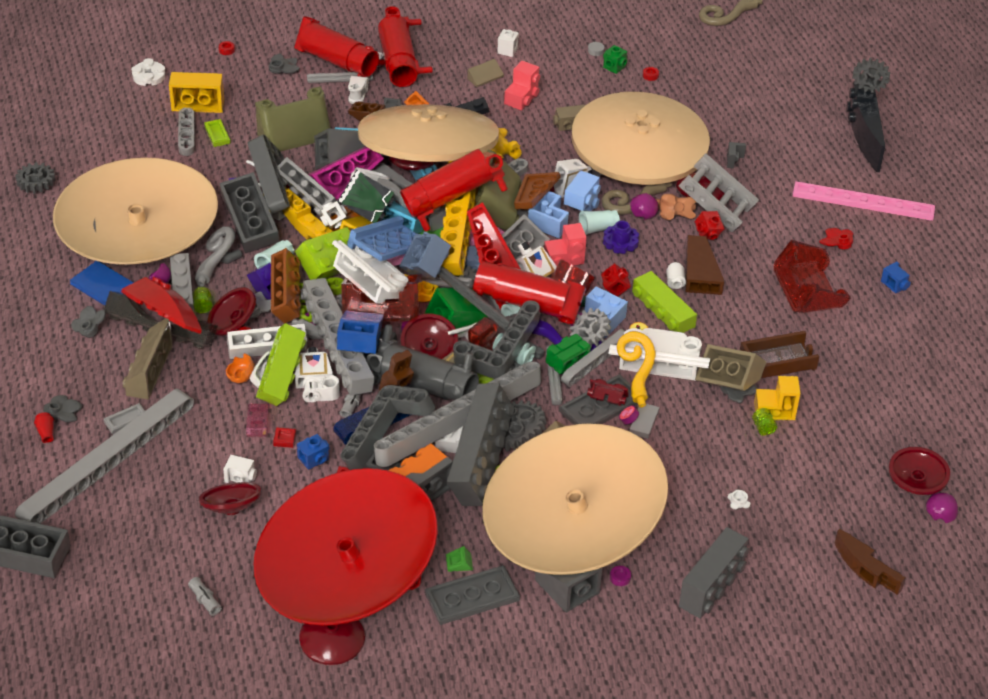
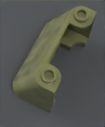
(295, 122)
(498, 203)

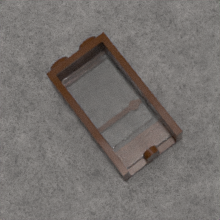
(783, 353)

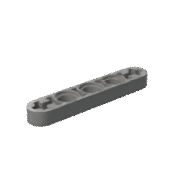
(590, 360)

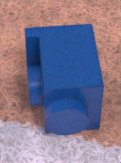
(895, 278)

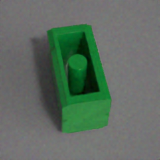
(566, 353)

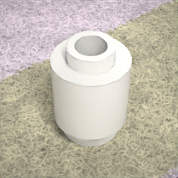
(676, 276)

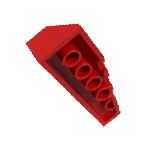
(489, 240)
(165, 301)

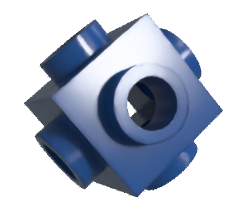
(313, 451)

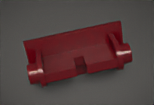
(599, 388)

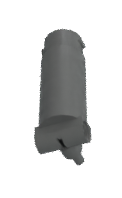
(430, 373)

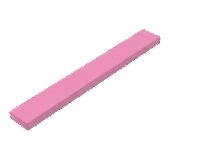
(864, 200)

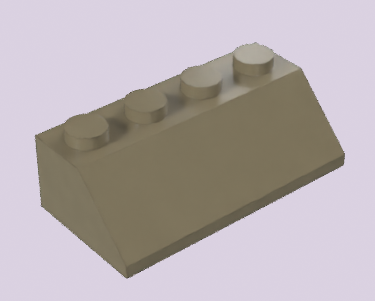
(149, 361)

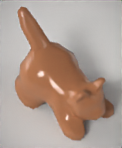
(672, 205)

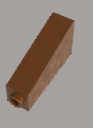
(702, 268)

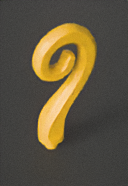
(638, 388)

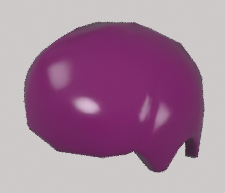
(644, 206)
(163, 273)
(942, 507)

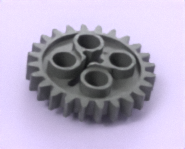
(524, 424)

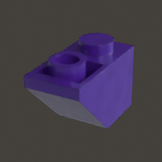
(261, 280)

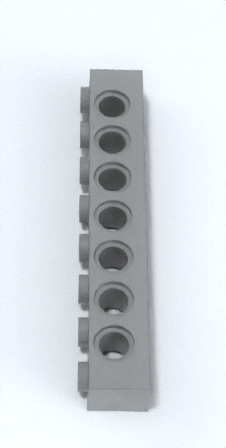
(326, 315)

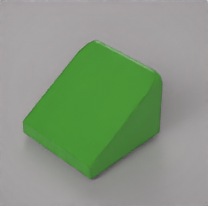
(459, 560)

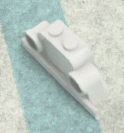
(373, 277)
(675, 354)

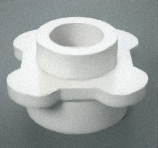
(739, 499)

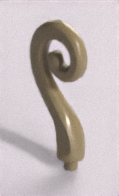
(718, 20)
(622, 208)

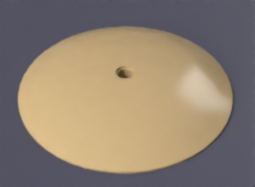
(139, 209)
(575, 499)

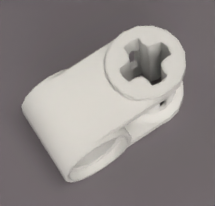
(358, 87)
(323, 388)

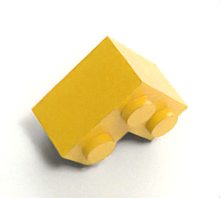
(782, 401)

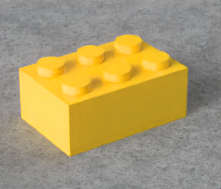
(196, 91)

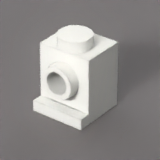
(449, 442)
(239, 470)

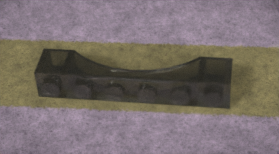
(122, 307)

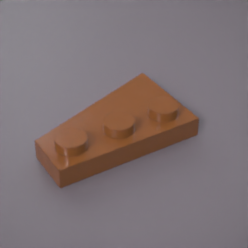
(534, 188)

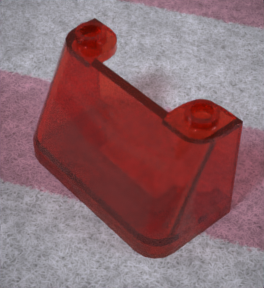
(803, 278)
(401, 309)

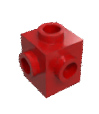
(709, 224)
(616, 280)

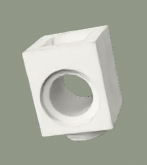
(508, 42)

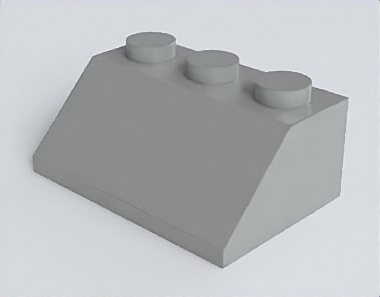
(521, 231)

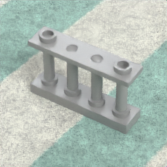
(725, 182)

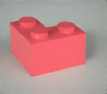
(523, 87)
(570, 247)

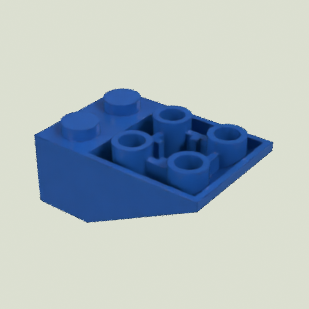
(359, 331)

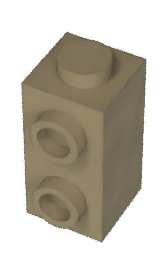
(565, 117)

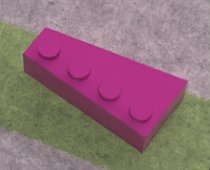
(337, 174)

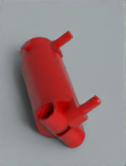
(336, 48)
(398, 48)
(452, 182)
(518, 286)

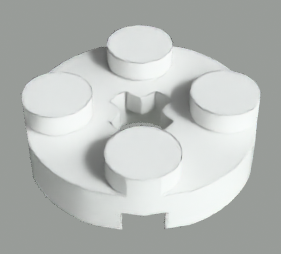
(148, 72)

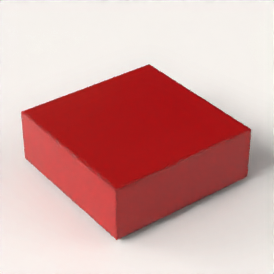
(284, 437)

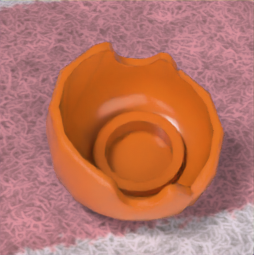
(240, 369)

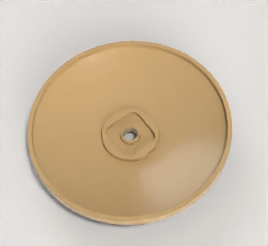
(427, 132)
(640, 137)

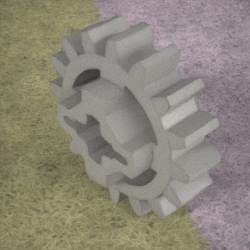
(591, 326)

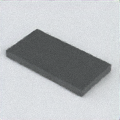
(592, 411)
(472, 595)

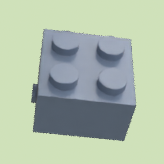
(425, 255)

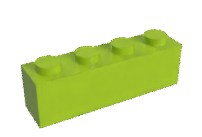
(664, 302)
(281, 364)

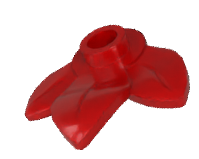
(841, 238)

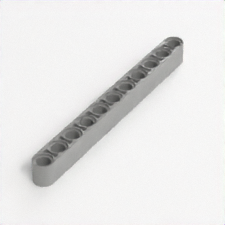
(449, 417)
(104, 457)

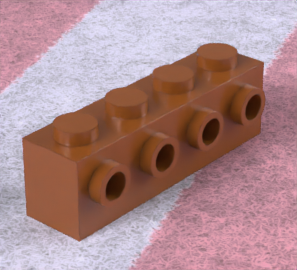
(285, 285)

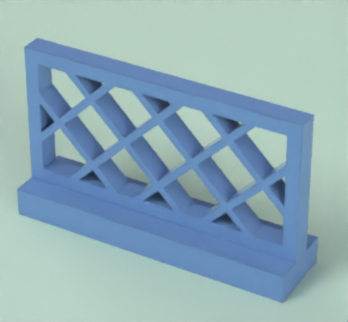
(383, 234)

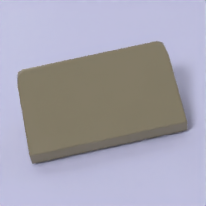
(484, 73)

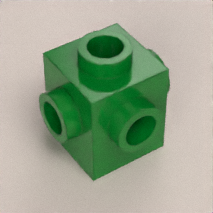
(615, 59)

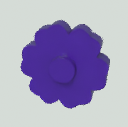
(621, 237)

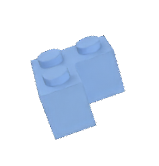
(583, 192)
(548, 215)
(611, 305)

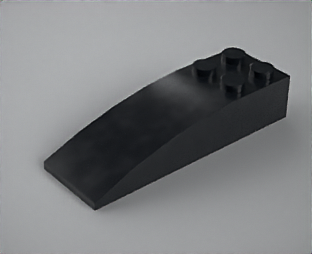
(866, 124)

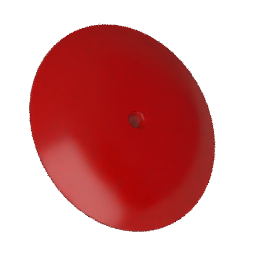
(345, 546)

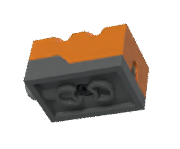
(427, 470)

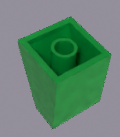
(454, 307)

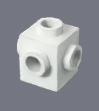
(333, 208)

